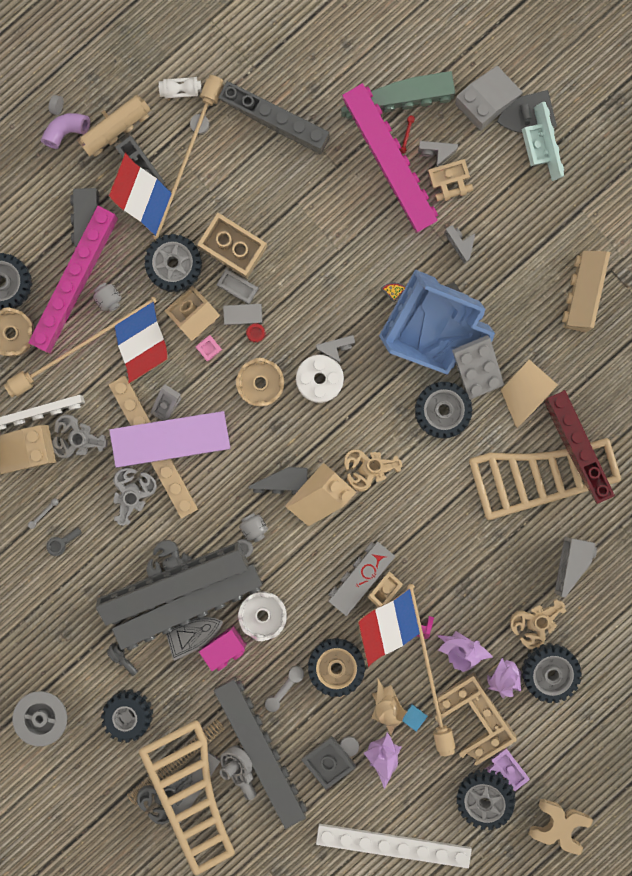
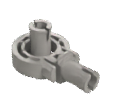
(238, 769)

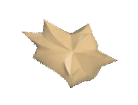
(387, 709)

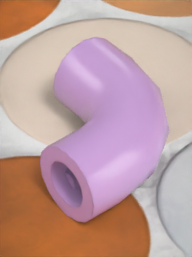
(62, 126)

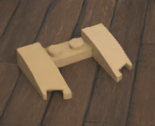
(499, 732)

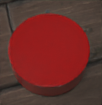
(255, 333)

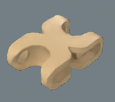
(560, 826)

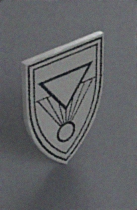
(192, 636)

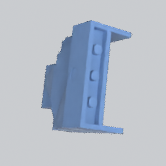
(432, 323)

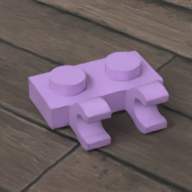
(509, 768)

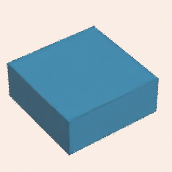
(414, 717)

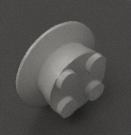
(40, 718)

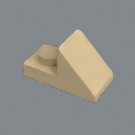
(384, 590)

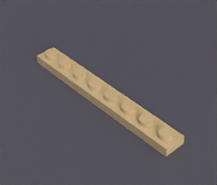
(165, 469)

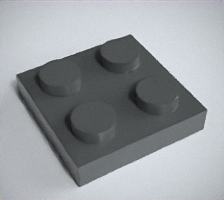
(328, 762)

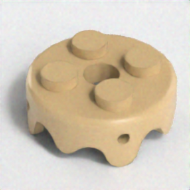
(24, 329)
(257, 369)

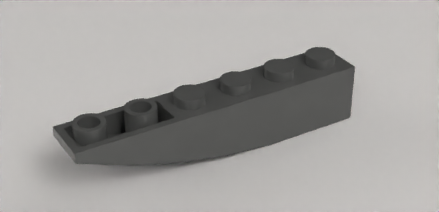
(275, 117)

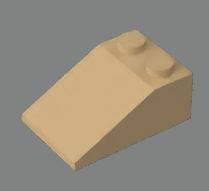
(26, 449)
(320, 496)

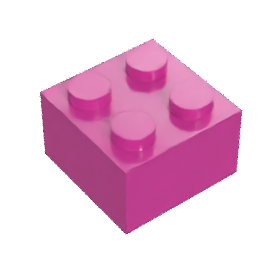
(223, 648)

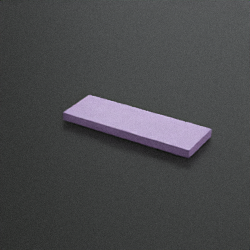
(169, 439)

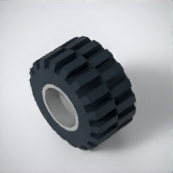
(127, 716)

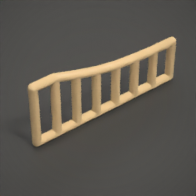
(532, 457)
(205, 783)

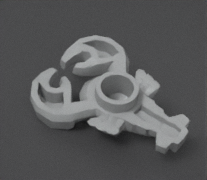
(77, 438)
(131, 493)

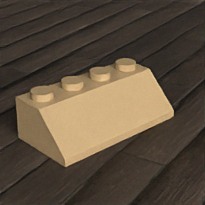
(586, 290)

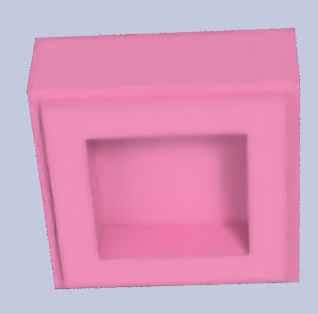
(208, 348)

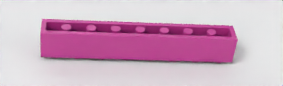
(389, 157)
(73, 279)

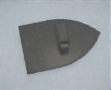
(522, 114)

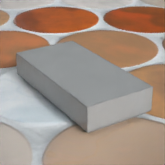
(237, 286)
(242, 314)

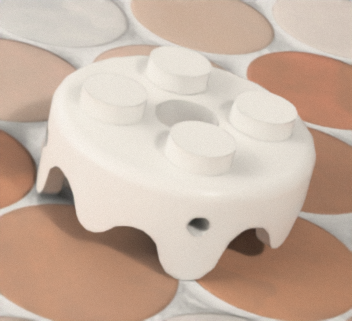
(319, 392)
(259, 629)

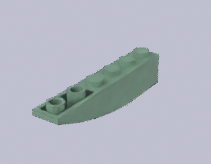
(412, 92)

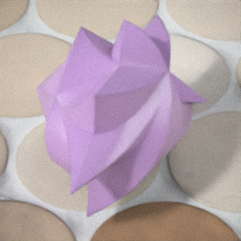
(462, 651)
(505, 678)
(383, 757)

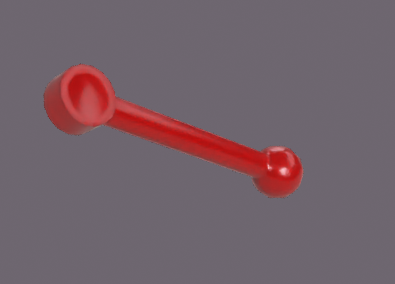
(410, 120)

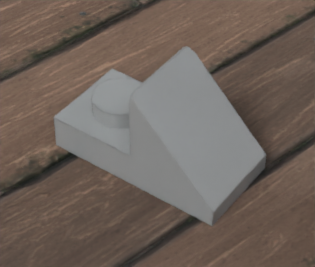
(442, 150)
(463, 247)
(330, 348)
(165, 403)

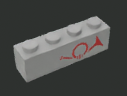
(361, 578)

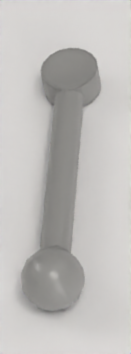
(32, 524)

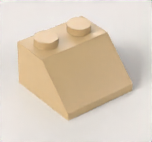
(192, 313)

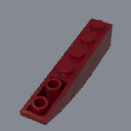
(578, 446)

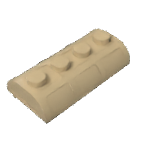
(113, 125)

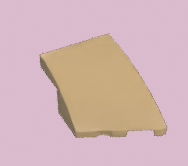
(526, 391)

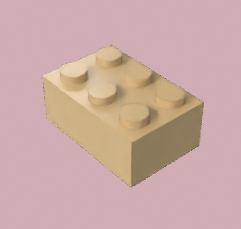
(232, 245)

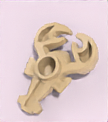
(369, 468)
(537, 622)

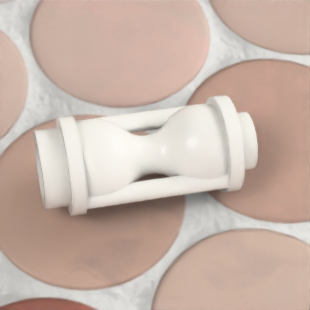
(170, 88)

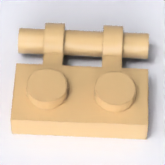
(449, 174)

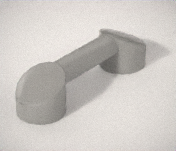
(272, 702)

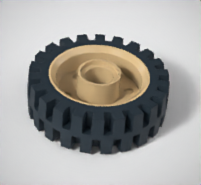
(332, 682)

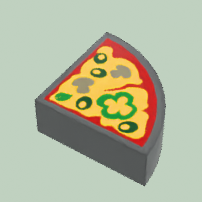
(393, 290)

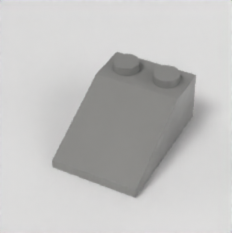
(487, 97)
(574, 561)

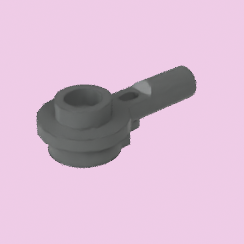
(57, 546)
(117, 655)

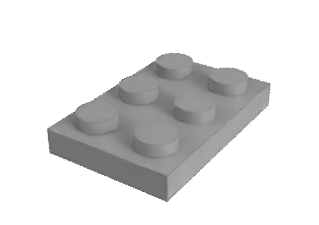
(478, 367)

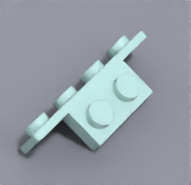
(542, 144)

